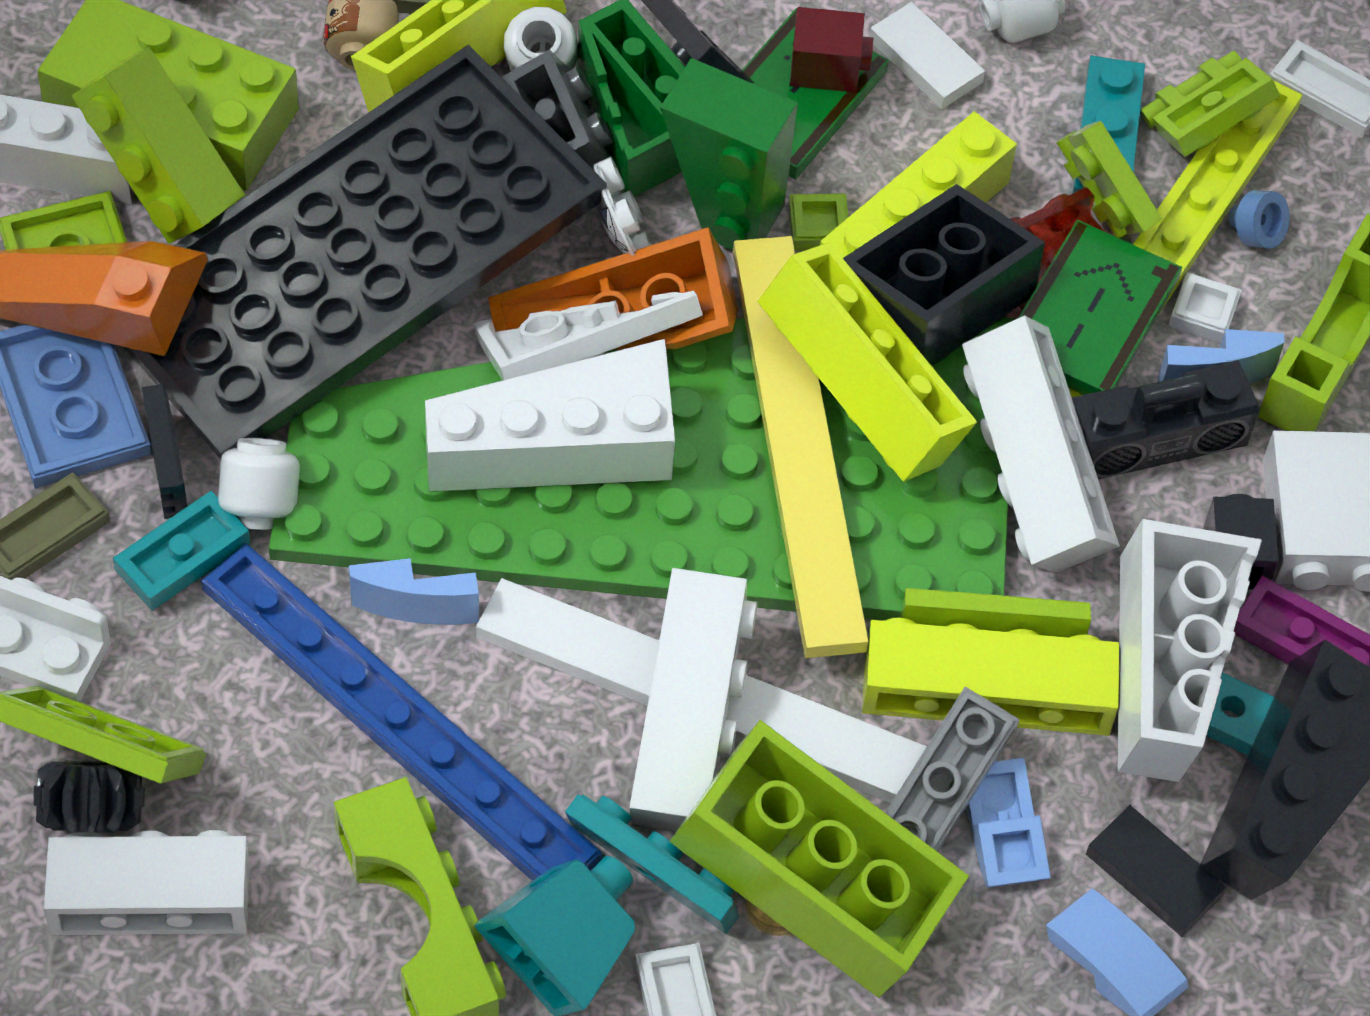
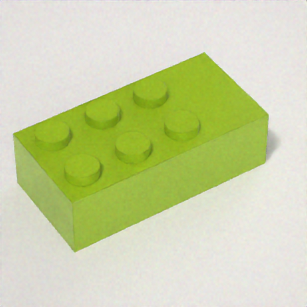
(231, 91)
(820, 859)

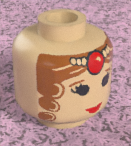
(355, 24)

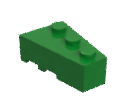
(630, 79)
(731, 150)

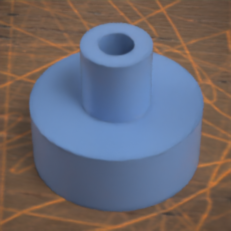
(1261, 219)

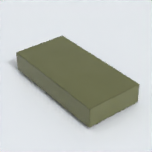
(48, 527)

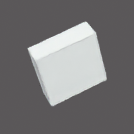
(1204, 307)

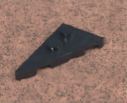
(691, 41)

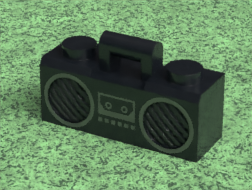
(1167, 419)

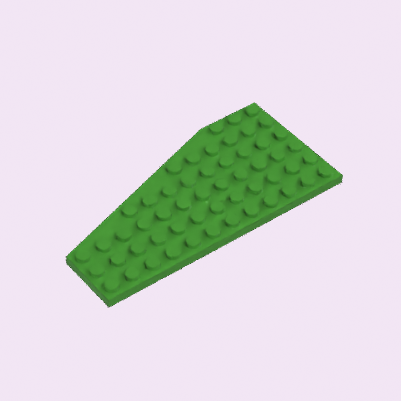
(371, 499)

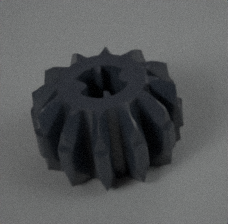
(87, 797)

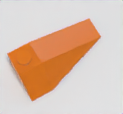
(674, 265)
(102, 291)

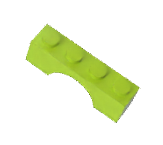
(1327, 349)
(391, 845)

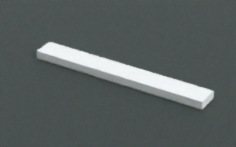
(625, 664)

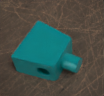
(564, 931)

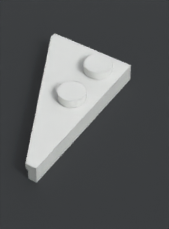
(579, 333)

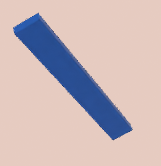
(395, 716)

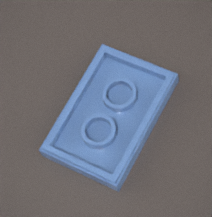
(68, 403)

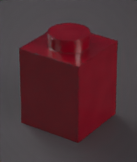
(829, 49)

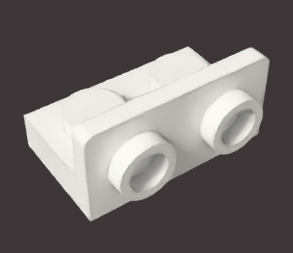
(49, 638)

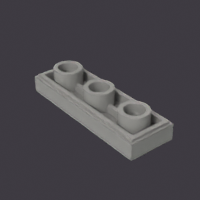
(965, 751)

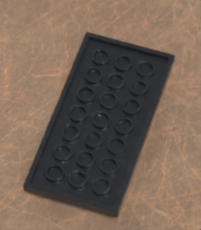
(365, 248)

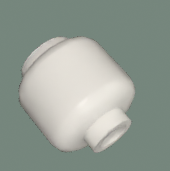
(1021, 18)
(540, 29)
(258, 482)

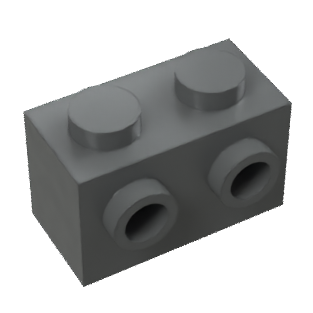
(562, 102)

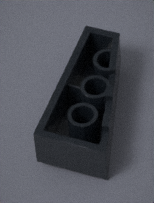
(1298, 772)

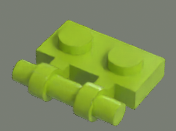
(1209, 102)
(1103, 169)

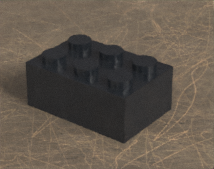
(949, 270)

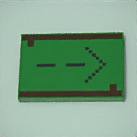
(818, 110)
(1100, 304)

